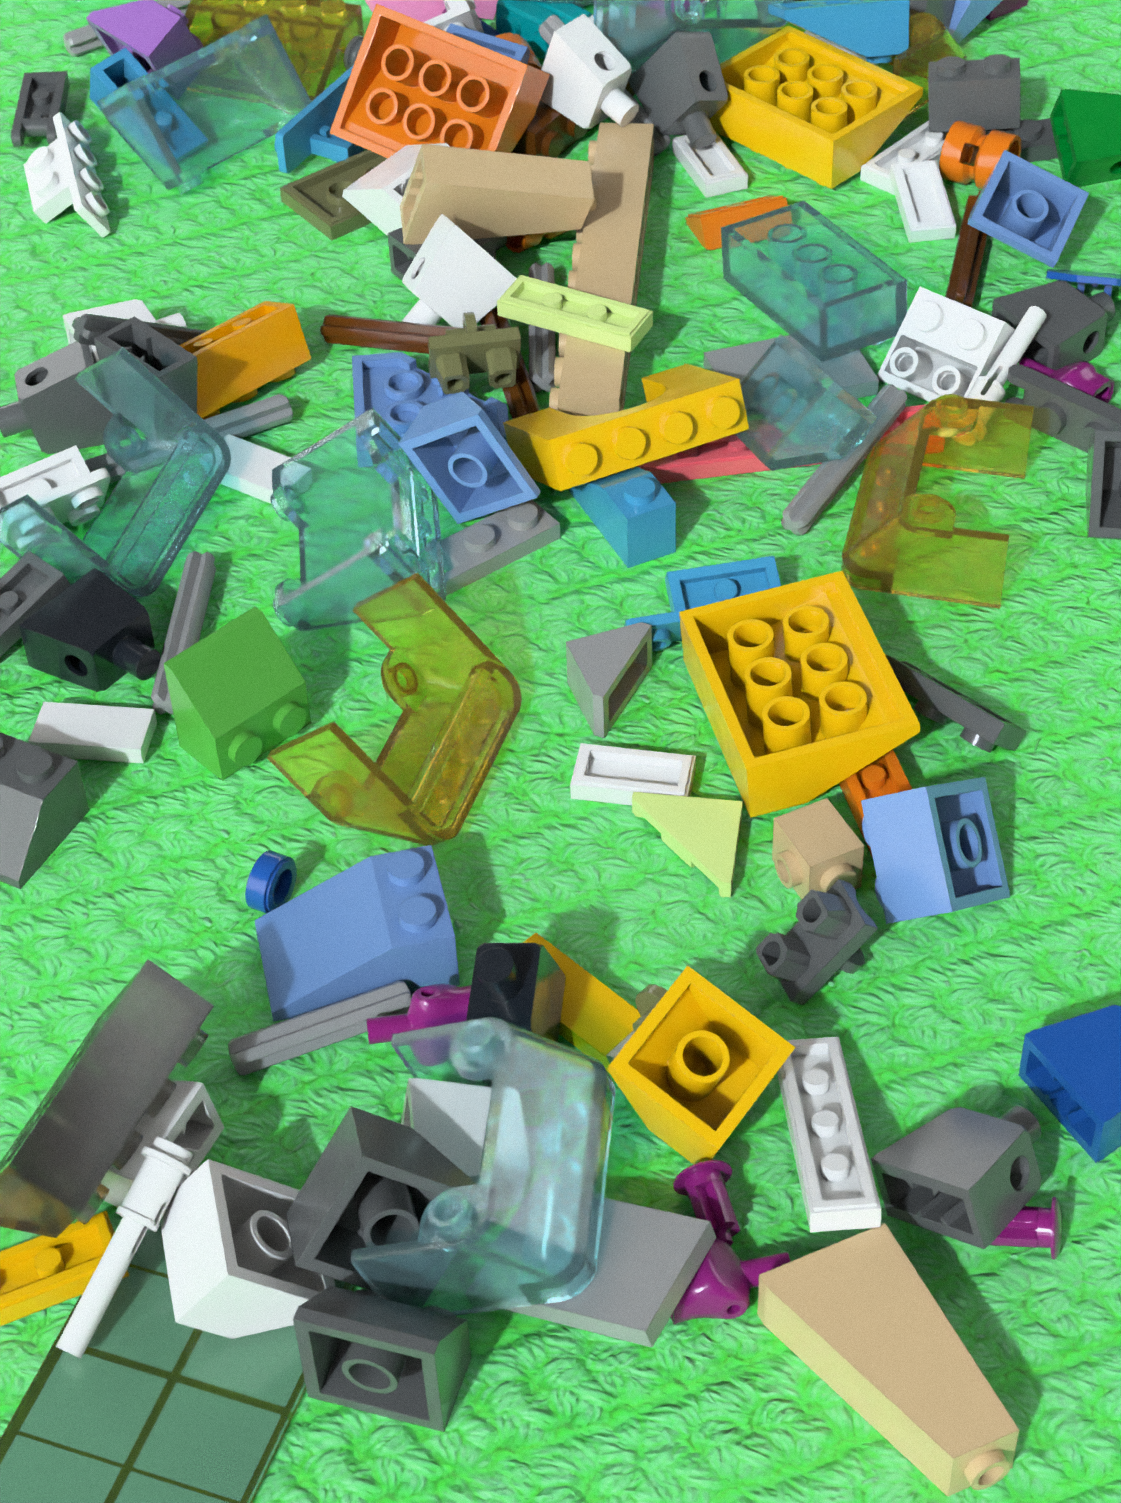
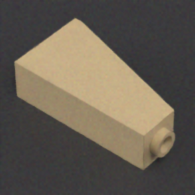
(495, 193)
(893, 1356)

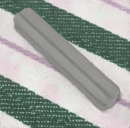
(316, 1028)

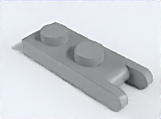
(496, 543)

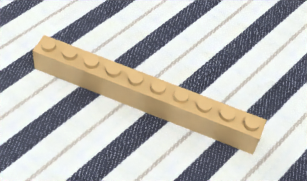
(607, 265)

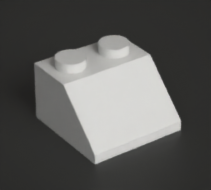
(234, 1253)

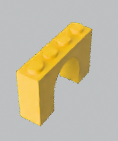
(681, 412)

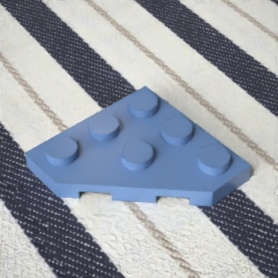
(400, 390)

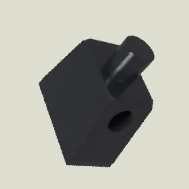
(91, 635)
(518, 986)

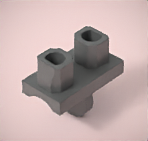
(823, 940)

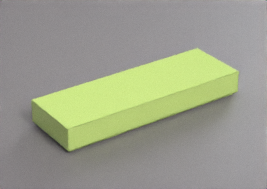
(575, 313)

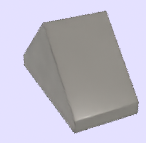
(607, 672)

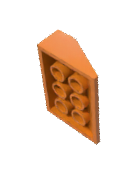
(433, 89)

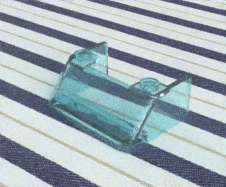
(169, 478)
(540, 1190)

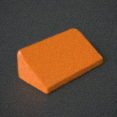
(707, 224)

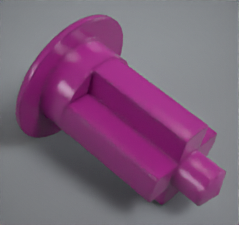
(708, 1195)
(1034, 1228)

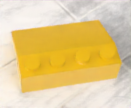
(811, 105)
(794, 689)

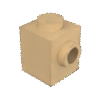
(816, 849)

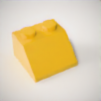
(697, 1066)

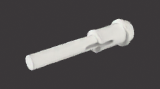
(986, 386)
(141, 1211)

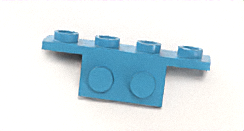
(310, 131)
(706, 586)

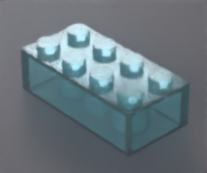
(814, 280)

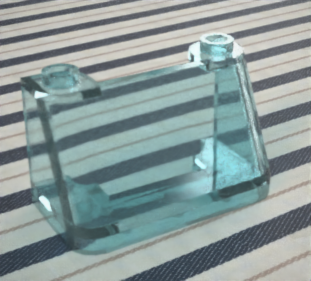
(643, 26)
(208, 104)
(360, 523)

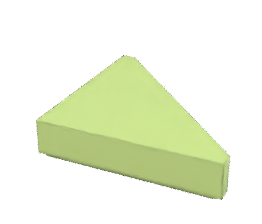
(697, 830)

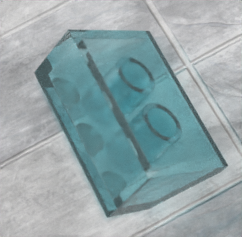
(799, 410)

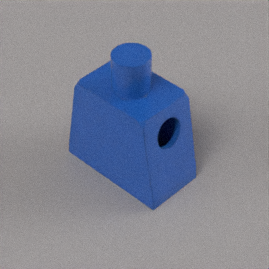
(1078, 1076)

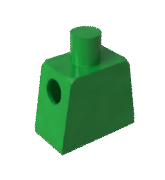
(1087, 136)

